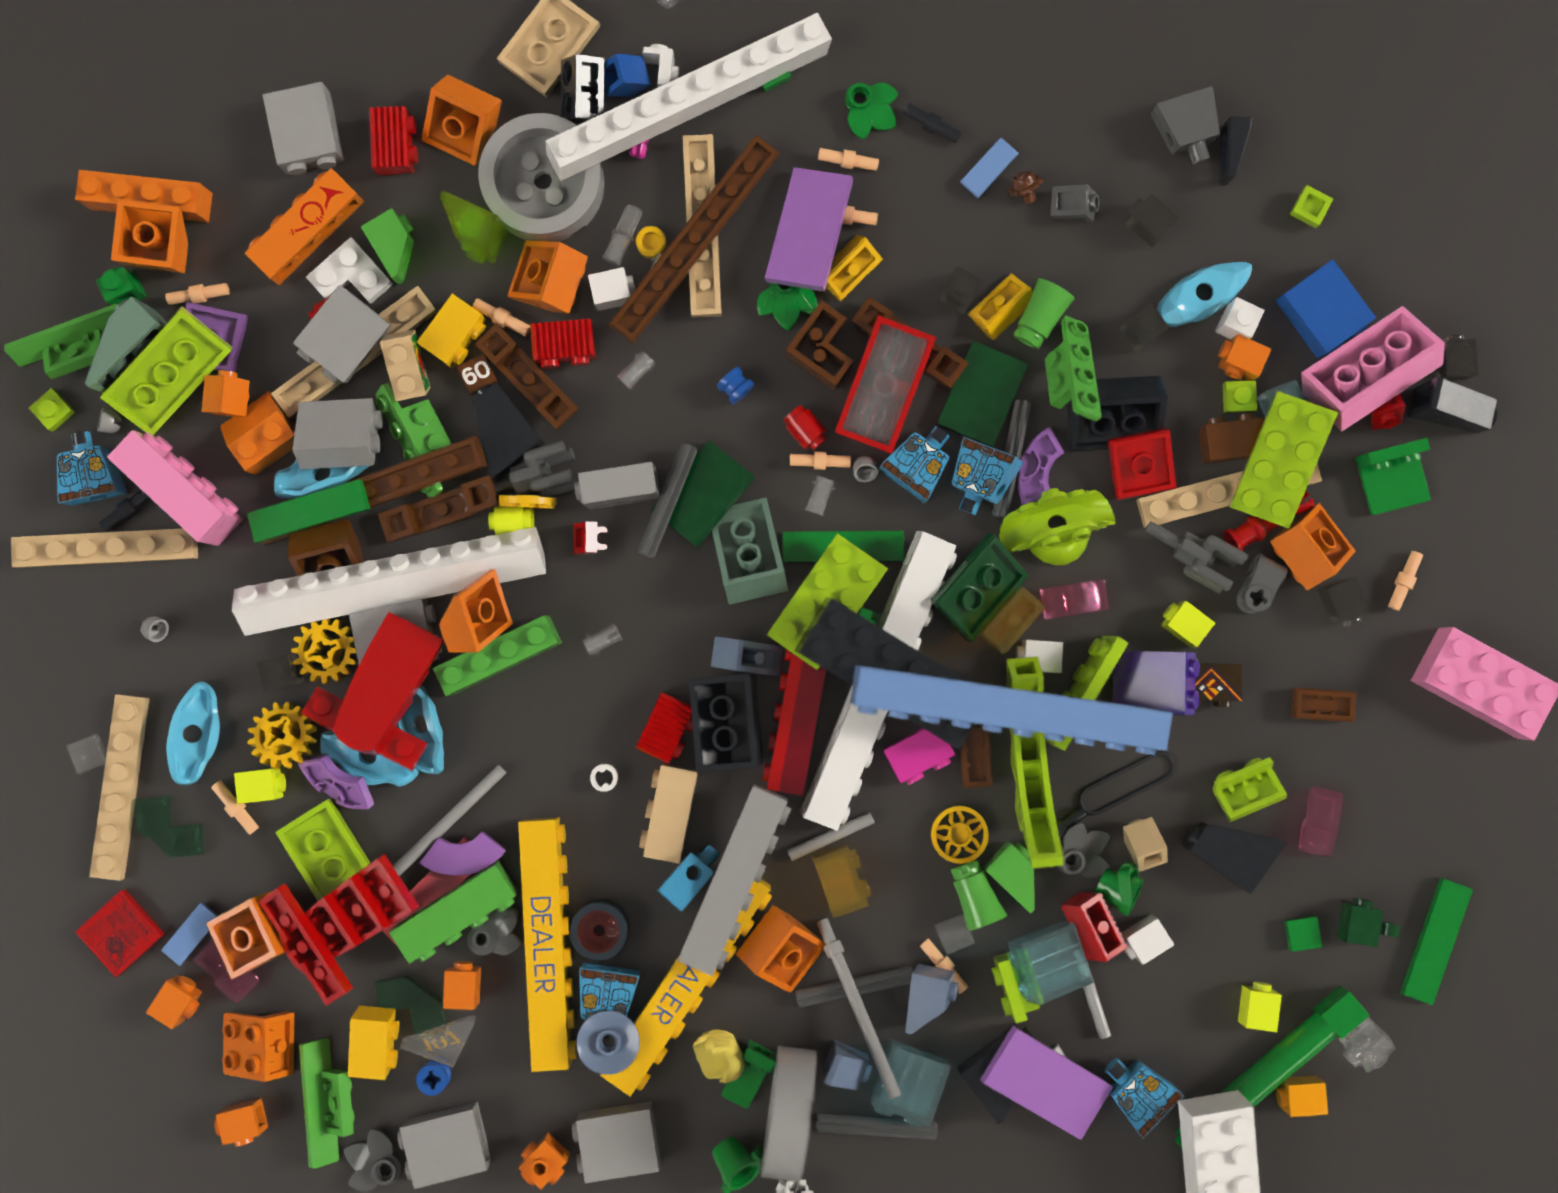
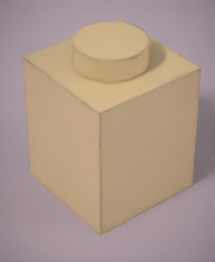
(1145, 844)

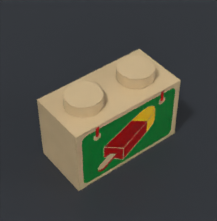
(405, 365)

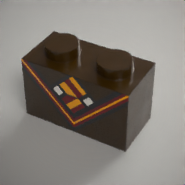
(1219, 683)

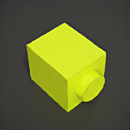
(1187, 623)
(259, 785)
(1259, 1007)

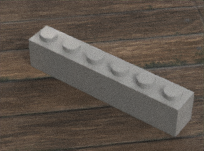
(733, 880)

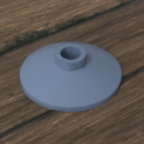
(605, 1058)

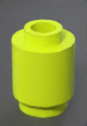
(510, 519)

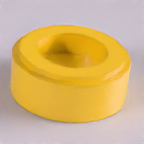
(651, 241)

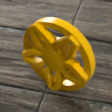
(532, 501)
(959, 834)

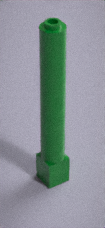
(1332, 1018)

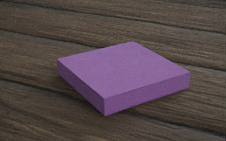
(225, 324)

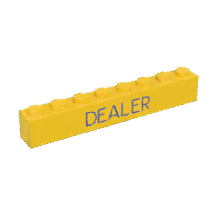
(546, 944)
(673, 999)

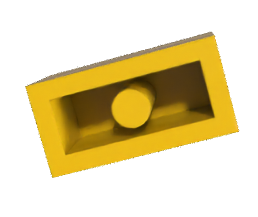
(453, 331)
(372, 1042)

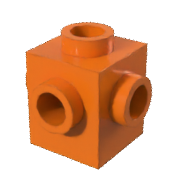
(543, 1161)

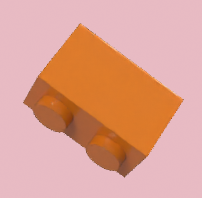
(460, 119)
(149, 237)
(548, 276)
(260, 436)
(1313, 547)
(476, 615)
(245, 937)
(780, 949)

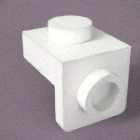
(664, 57)

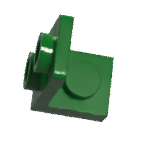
(757, 1062)

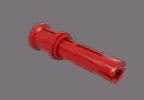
(1256, 528)

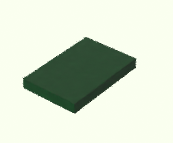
(982, 394)
(708, 493)
(979, 587)

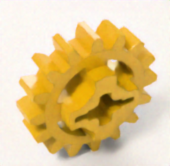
(331, 662)
(274, 747)

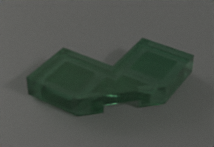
(154, 821)
(405, 993)

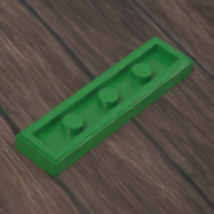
(308, 511)
(810, 545)
(1436, 941)

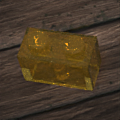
(1012, 620)
(840, 880)

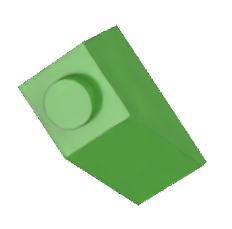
(391, 242)
(1014, 873)

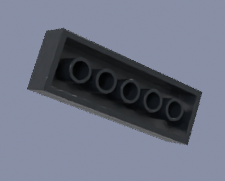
(843, 639)

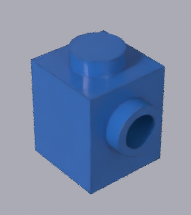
(625, 75)

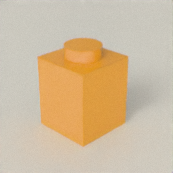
(1303, 1096)

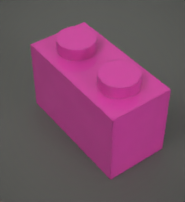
(916, 754)

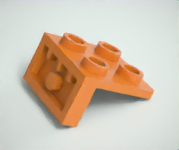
(258, 1045)

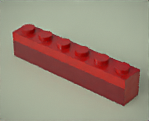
(796, 726)

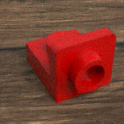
(1388, 414)

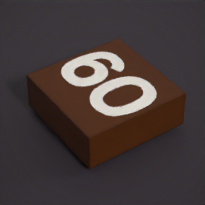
(477, 373)

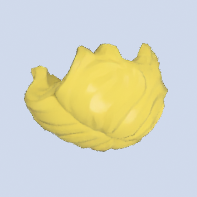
(719, 1055)

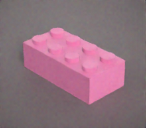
(1373, 367)
(175, 487)
(1486, 683)

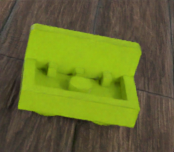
(1248, 789)
(1013, 1002)

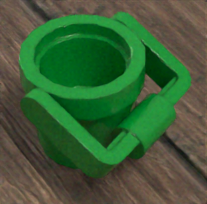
(1121, 887)
(736, 1163)

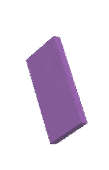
(809, 229)
(1046, 1083)

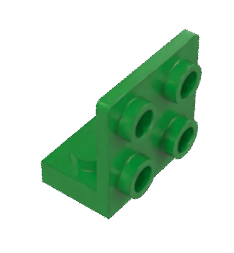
(1394, 477)

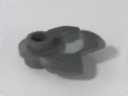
(1086, 850)
(498, 933)
(368, 1162)

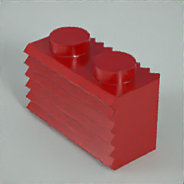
(392, 140)
(563, 342)
(665, 728)
(1094, 926)

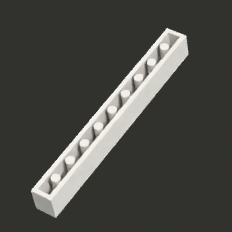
(687, 97)
(386, 581)
(854, 731)

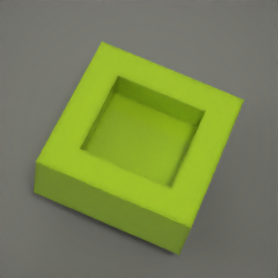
(1311, 206)
(1239, 397)
(52, 409)

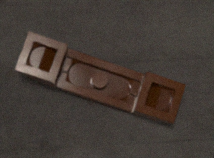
(942, 363)
(526, 376)
(440, 510)

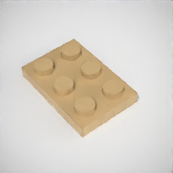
(545, 38)

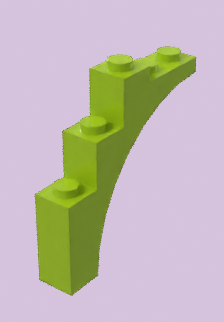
(1031, 775)

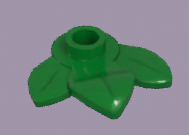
(873, 112)
(786, 304)

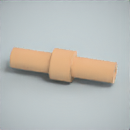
(848, 159)
(852, 215)
(197, 293)
(501, 317)
(820, 460)
(1405, 580)
(234, 809)
(942, 962)

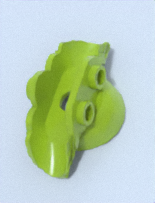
(1060, 545)

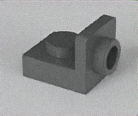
(1074, 202)

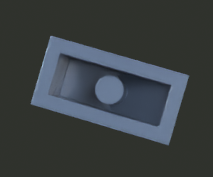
(747, 656)
(929, 995)
(846, 1067)

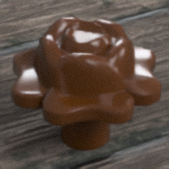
(1025, 185)

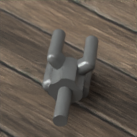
(536, 472)
(1200, 555)

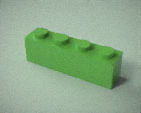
(497, 656)
(453, 912)

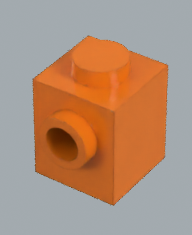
(1243, 358)
(225, 394)
(462, 986)
(175, 1001)
(241, 1122)

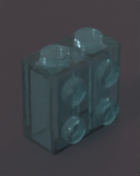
(1049, 963)
(920, 1081)

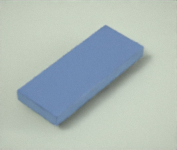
(989, 167)
(189, 934)

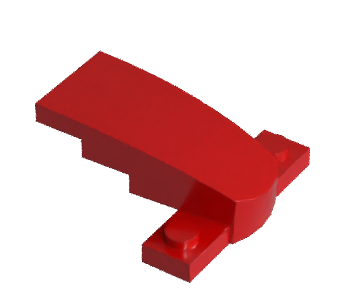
(381, 694)
(337, 923)

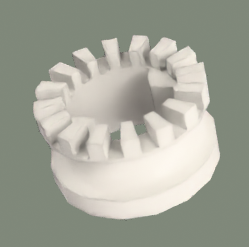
(606, 786)

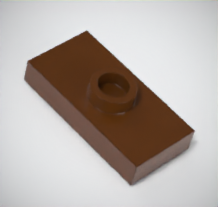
(1323, 704)
(976, 759)

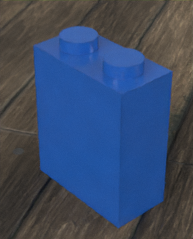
(1326, 309)

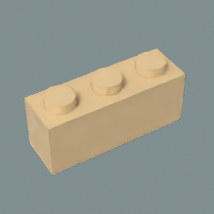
(669, 813)

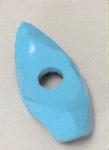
(1184, 306)
(298, 482)
(433, 757)
(187, 758)
(353, 764)

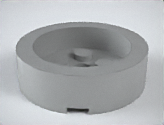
(508, 175)
(789, 1114)

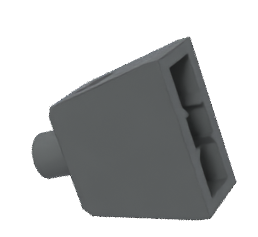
(1188, 123)

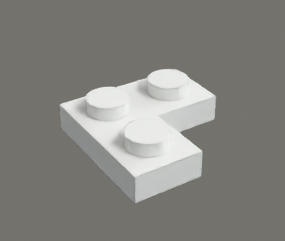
(347, 266)

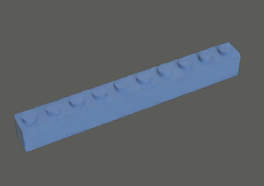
(1010, 708)

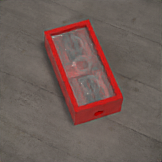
(885, 384)

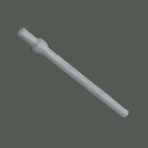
(449, 819)
(834, 950)

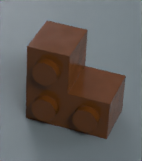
(813, 348)

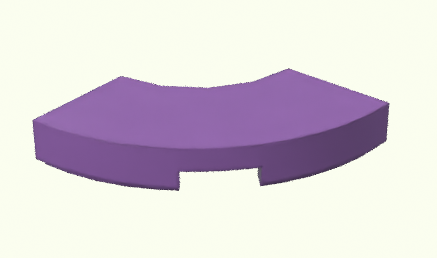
(1037, 462)
(344, 788)
(463, 858)

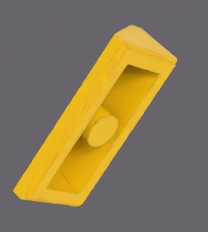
(851, 266)
(1001, 306)

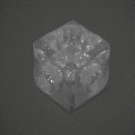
(1367, 1046)

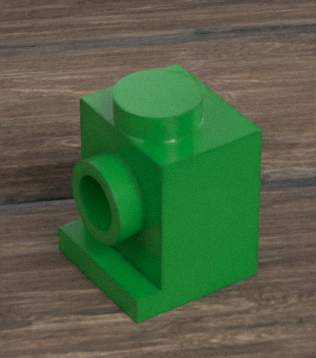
(119, 282)

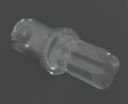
(622, 235)

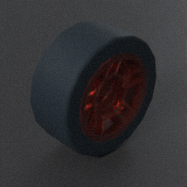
(592, 944)

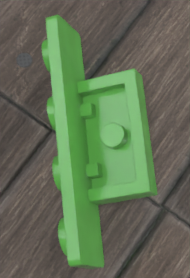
(63, 346)
(1072, 371)
(414, 427)
(325, 1102)

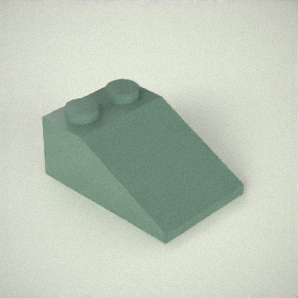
(123, 338)
(749, 552)

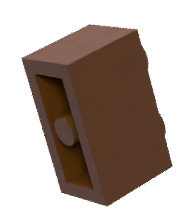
(1229, 440)

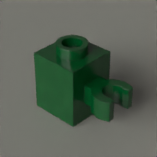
(1363, 923)

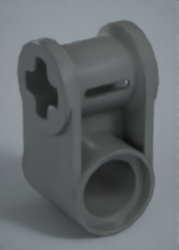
(1263, 580)

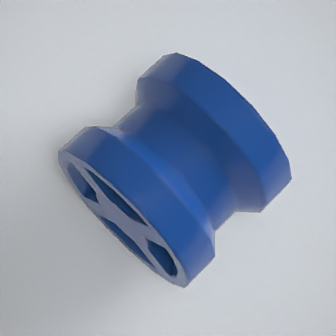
(735, 385)
(436, 1071)

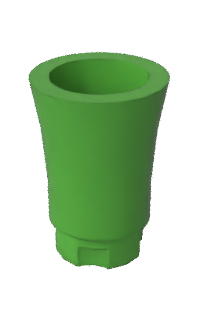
(1042, 313)
(976, 896)

